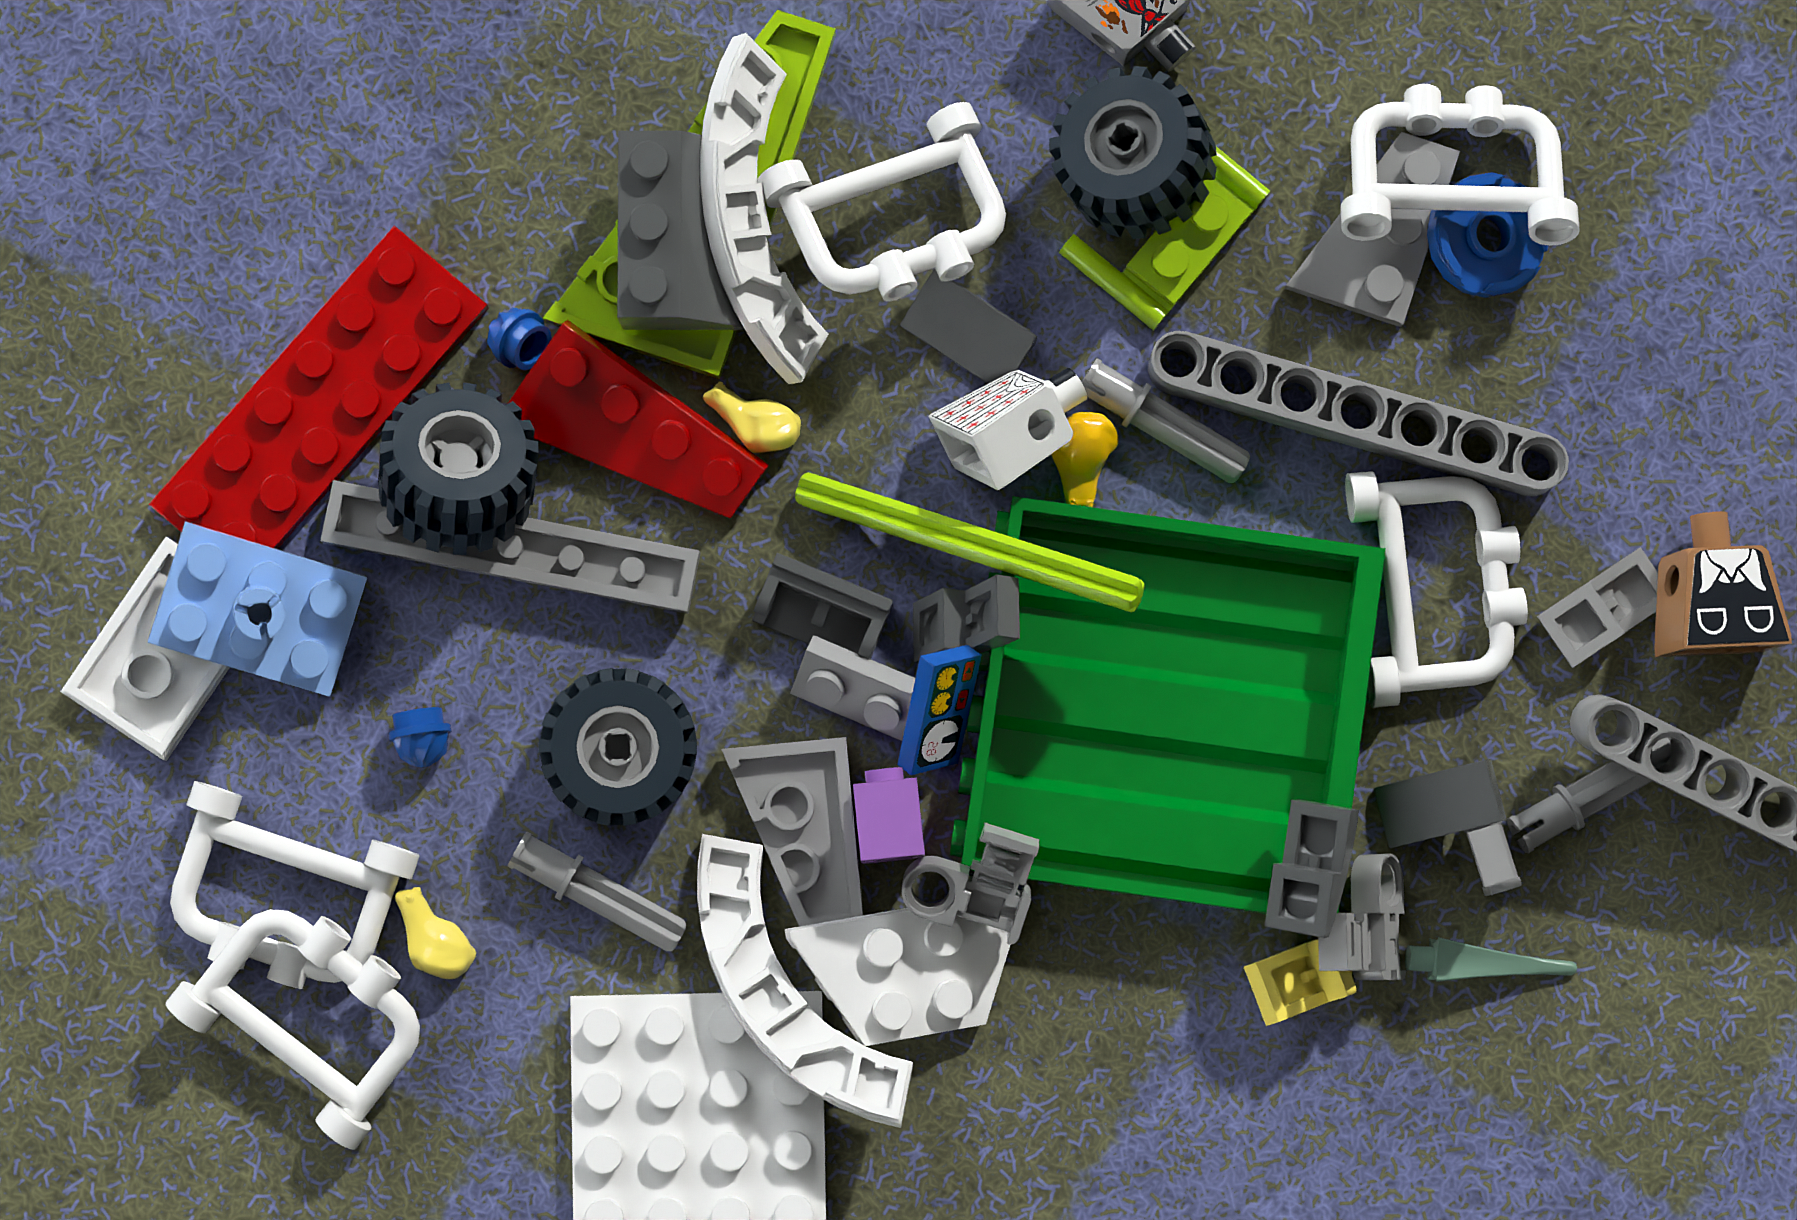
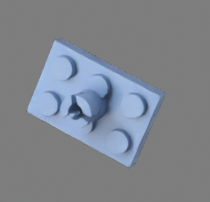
(257, 609)

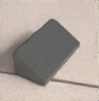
(967, 329)

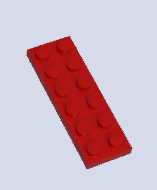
(324, 397)

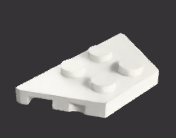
(904, 973)

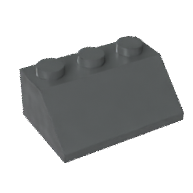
(662, 238)

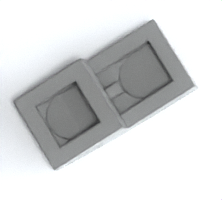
(1603, 608)

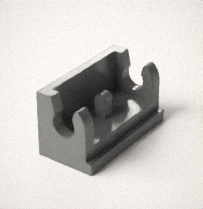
(812, 602)

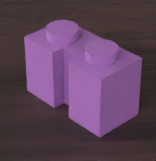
(888, 817)

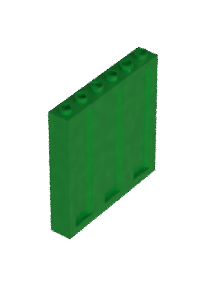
(1173, 734)

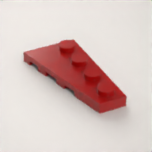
(622, 420)

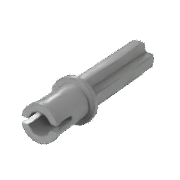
(1164, 422)
(1582, 799)
(597, 892)

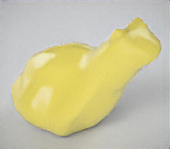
(759, 423)
(433, 942)

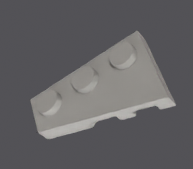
(1379, 273)
(805, 821)

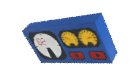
(939, 709)

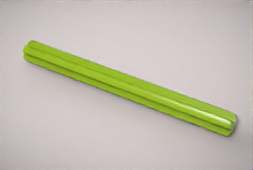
(970, 542)

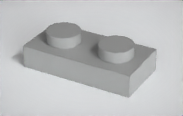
(854, 687)

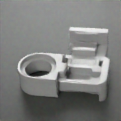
(1493, 858)
(992, 891)
(1372, 940)

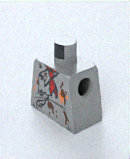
(1129, 26)

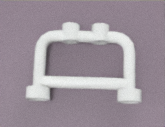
(1368, 211)
(894, 271)
(1494, 549)
(288, 966)
(371, 983)

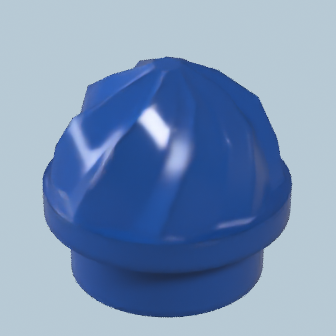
(518, 338)
(420, 736)

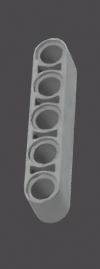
(1688, 767)

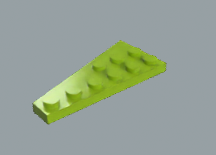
(591, 300)

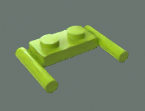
(1175, 259)

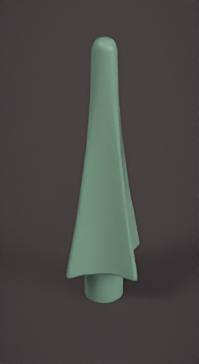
(1456, 960)

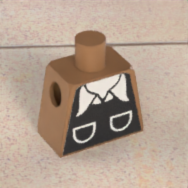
(1718, 596)

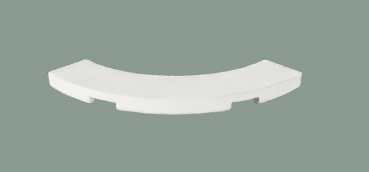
(737, 213)
(769, 1004)

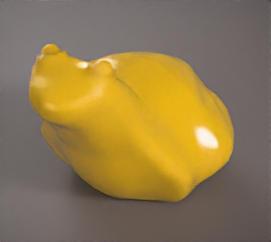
(1084, 456)

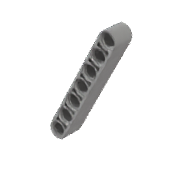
(1386, 407)

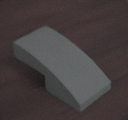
(978, 617)
(1440, 803)
(1313, 869)

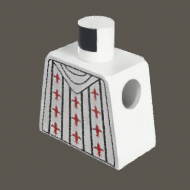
(1008, 425)

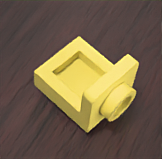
(1293, 984)

